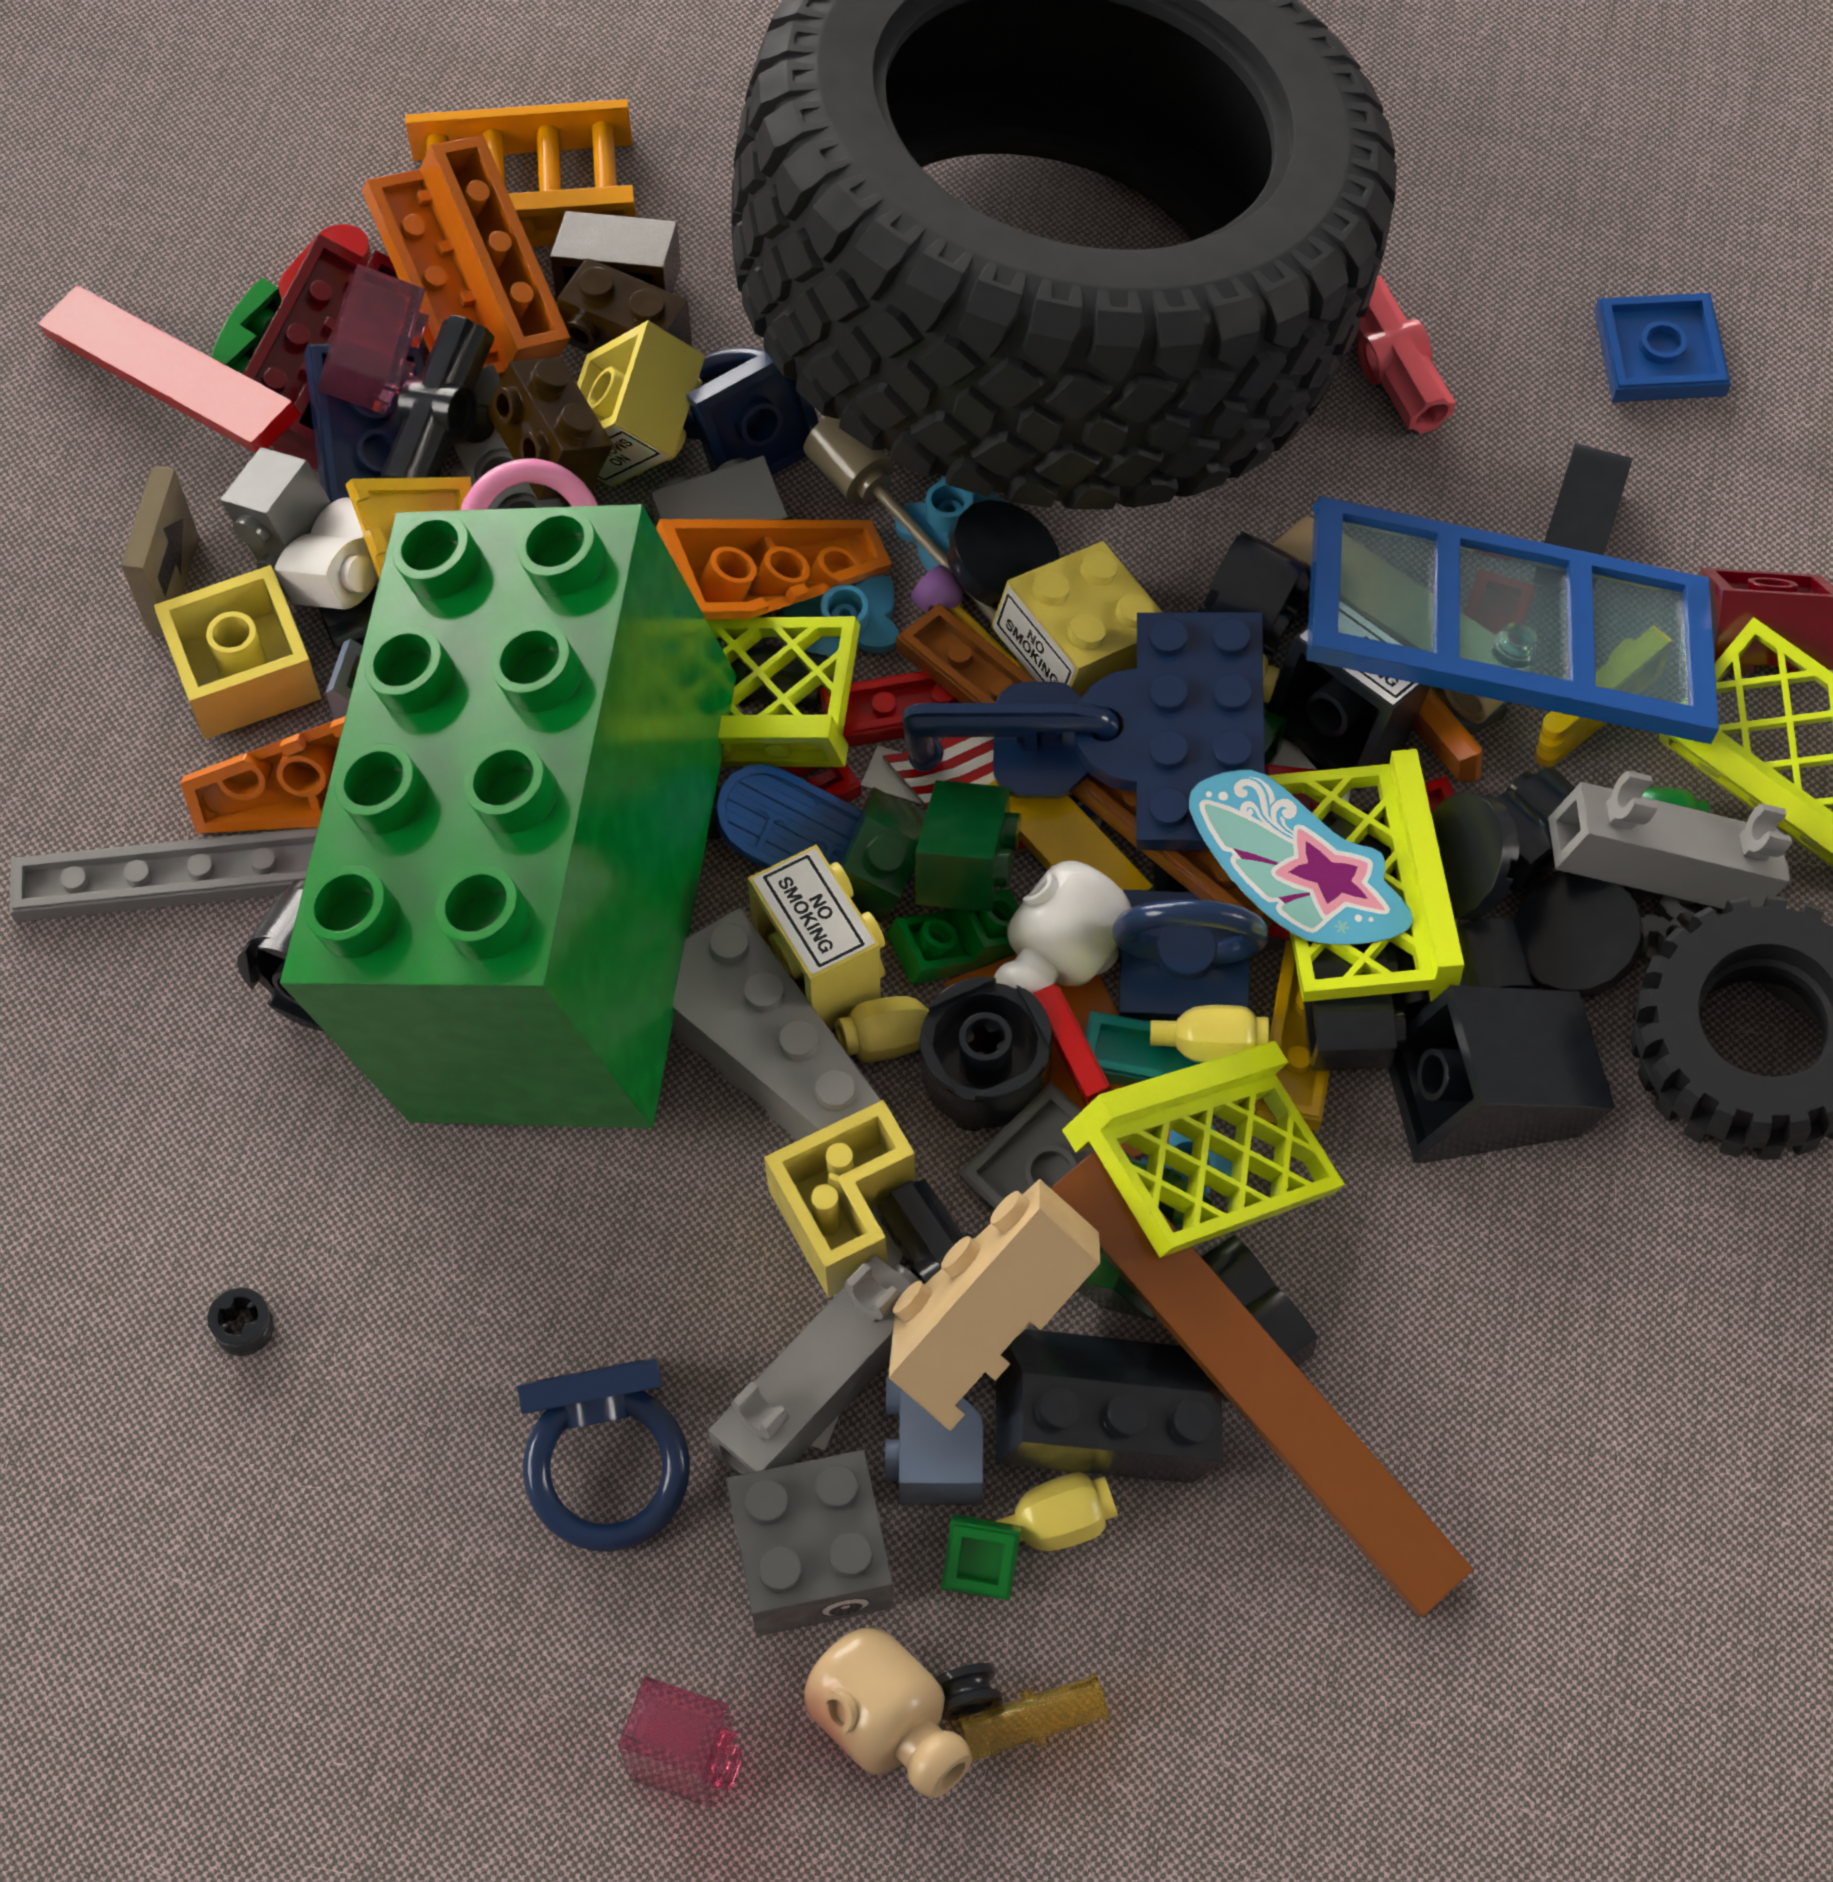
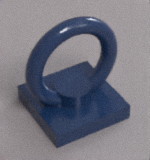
(748, 411)
(1183, 953)
(592, 1399)

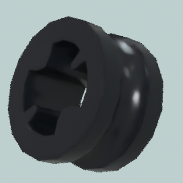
(227, 1308)
(968, 1690)

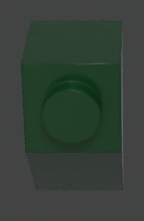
(882, 852)

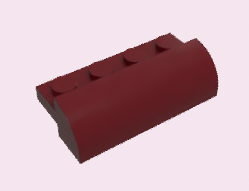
(306, 318)

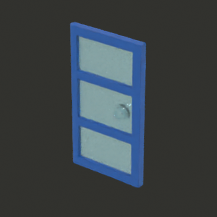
(1512, 620)

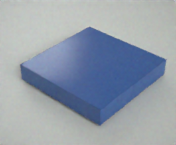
(1662, 347)

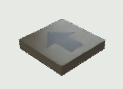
(160, 545)

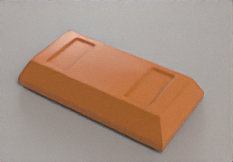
(1449, 739)

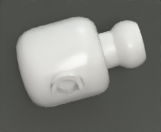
(1064, 929)

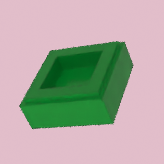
(981, 1557)

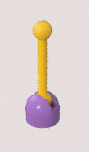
(942, 587)

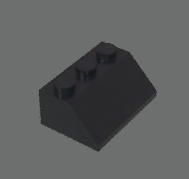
(1106, 1408)

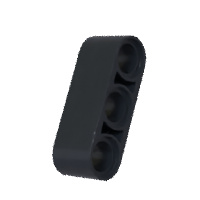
(1588, 499)

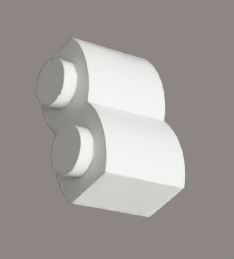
(330, 563)

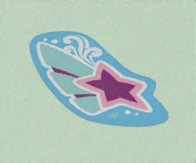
(1295, 863)

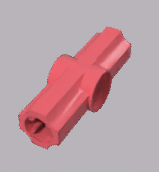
(1400, 358)

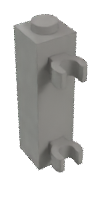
(1668, 846)
(814, 1374)

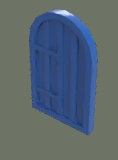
(776, 815)

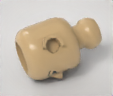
(886, 1711)

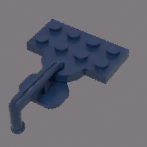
(1182, 713)

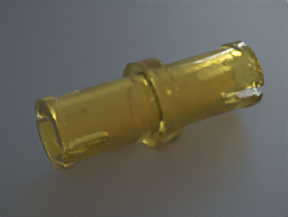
(1034, 1717)

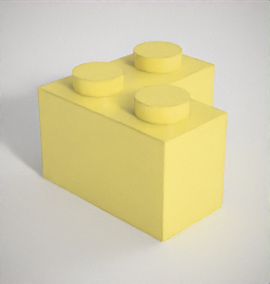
(831, 1184)

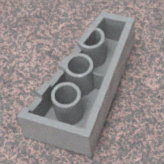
(761, 1030)

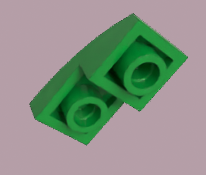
(247, 325)
(953, 940)

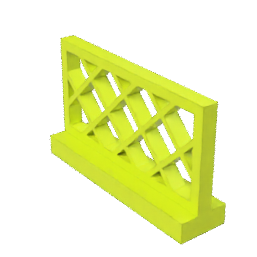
(791, 738)
(1745, 774)
(1419, 881)
(1187, 1105)

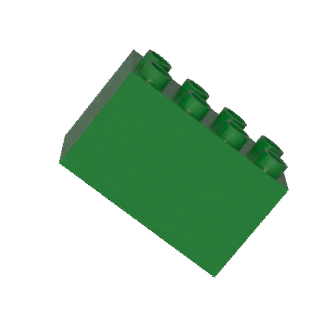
(516, 820)

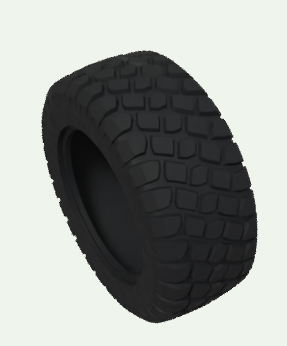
(1036, 355)

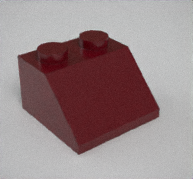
(1788, 603)

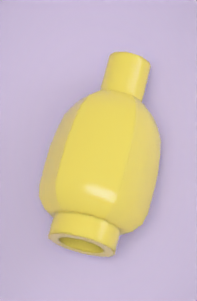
(882, 1028)
(1211, 1032)
(1063, 1512)

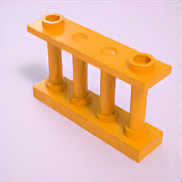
(547, 132)

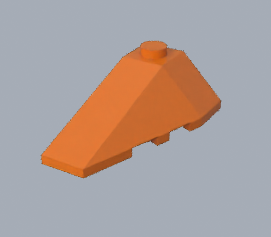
(769, 563)
(266, 787)

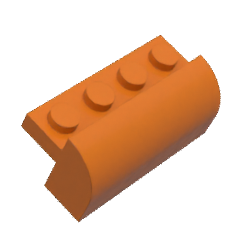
(465, 245)

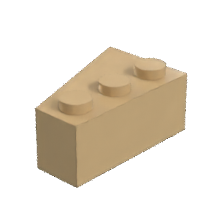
(987, 1296)

